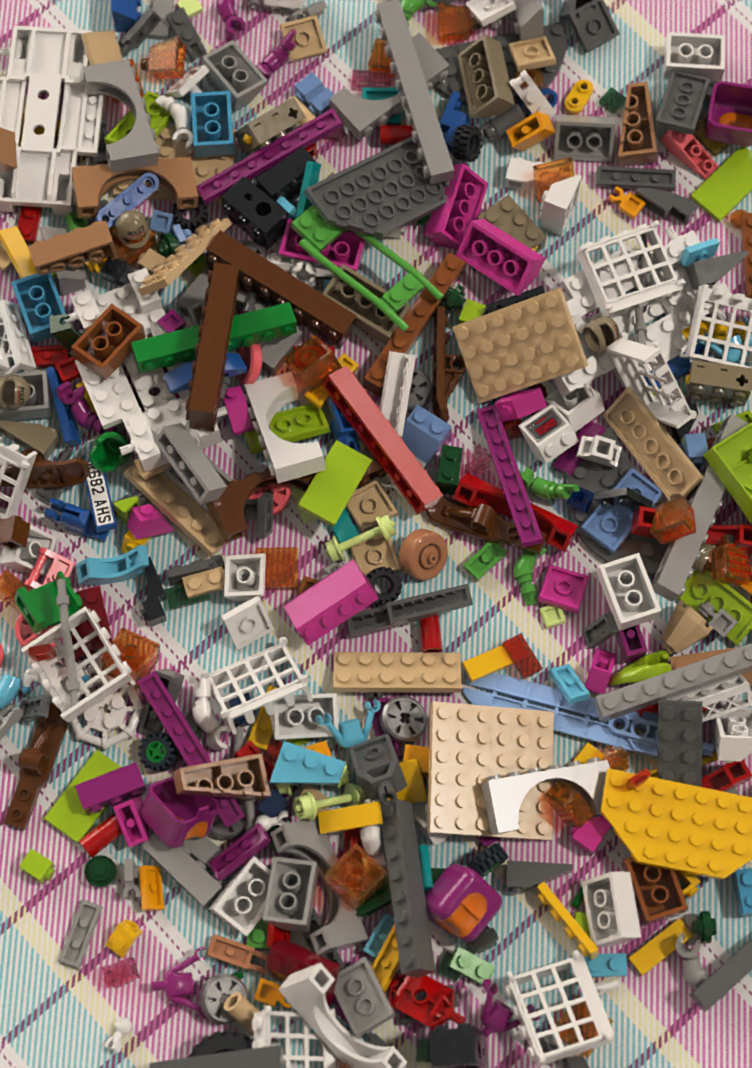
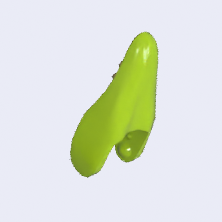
(643, 668)

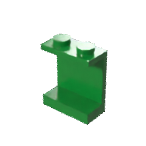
(40, 604)

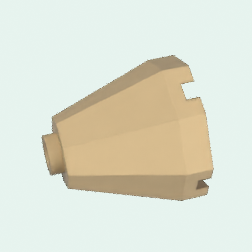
(684, 629)

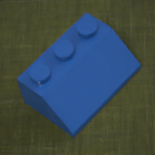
(125, 14)

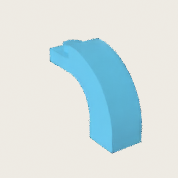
(112, 570)

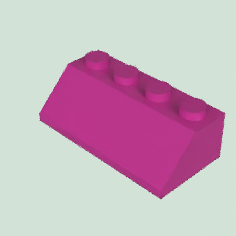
(463, 204)
(345, 250)
(499, 256)
(330, 602)

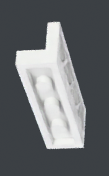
(16, 335)
(397, 389)
(722, 690)

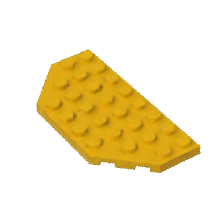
(679, 825)

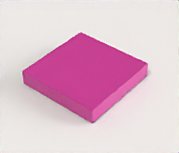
(563, 589)

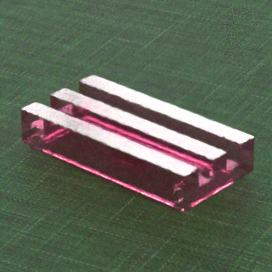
(371, 78)

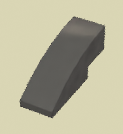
(667, 203)

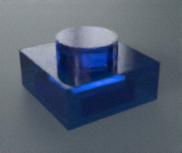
(581, 500)

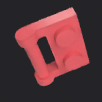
(57, 564)

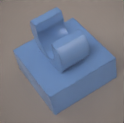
(161, 221)
(180, 234)

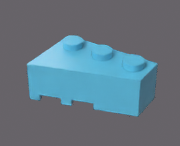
(305, 767)

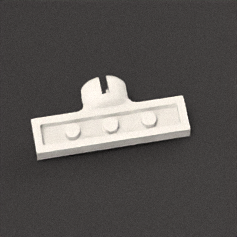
(300, 269)

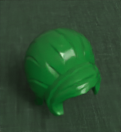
(106, 452)

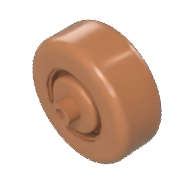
(423, 554)

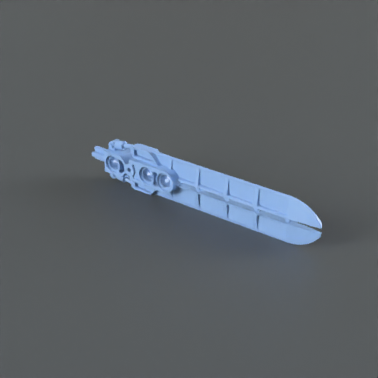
(570, 724)

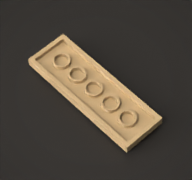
(184, 256)
(652, 445)
(179, 509)
(397, 672)

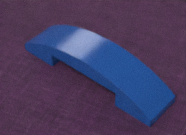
(179, 378)

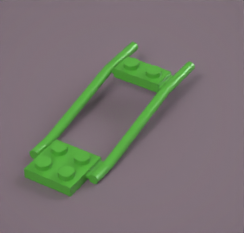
(319, 235)

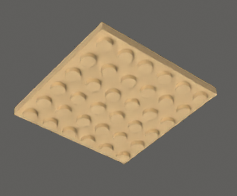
(482, 742)

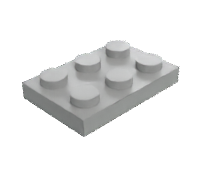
(362, 998)

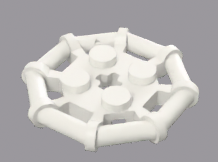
(111, 721)

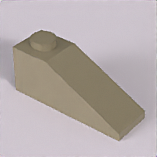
(31, 436)

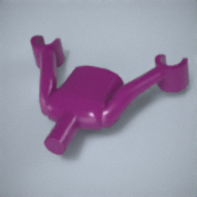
(180, 984)
(496, 1015)

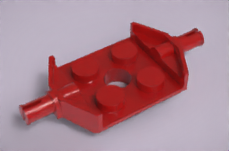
(432, 1011)

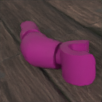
(228, 14)
(277, 56)
(81, 411)

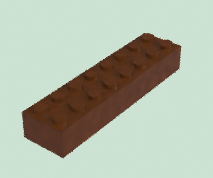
(278, 287)
(212, 347)

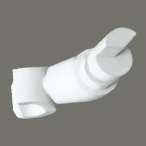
(182, 119)
(205, 718)
(372, 842)

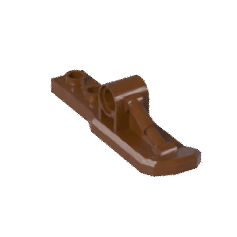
(443, 374)
(50, 473)
(478, 523)
(36, 766)

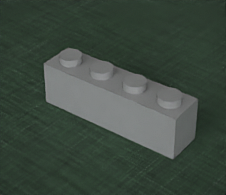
(190, 463)
(184, 870)

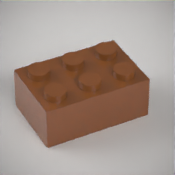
(108, 341)
(655, 892)

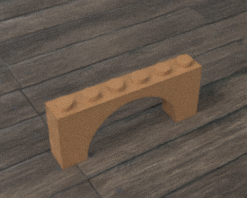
(94, 181)

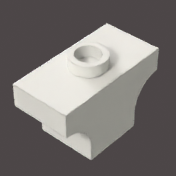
(599, 450)

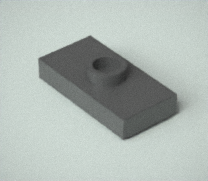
(600, 630)
(35, 708)

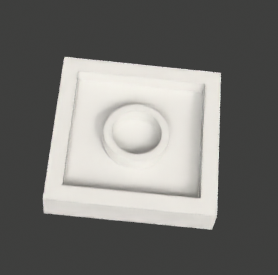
(490, 11)
(188, 83)
(247, 622)

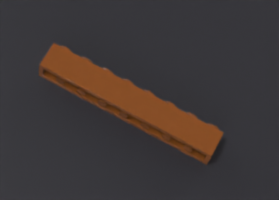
(417, 319)

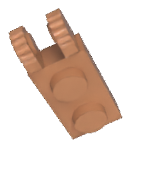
(235, 953)

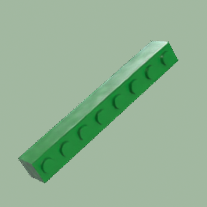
(246, 330)

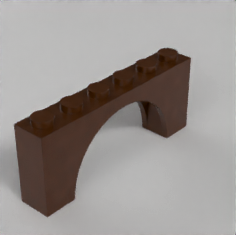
(229, 508)

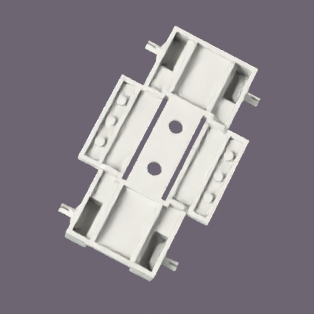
(43, 171)
(667, 330)
(114, 397)

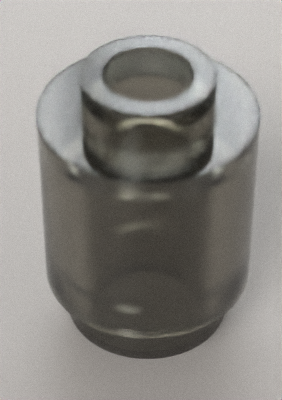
(485, 941)

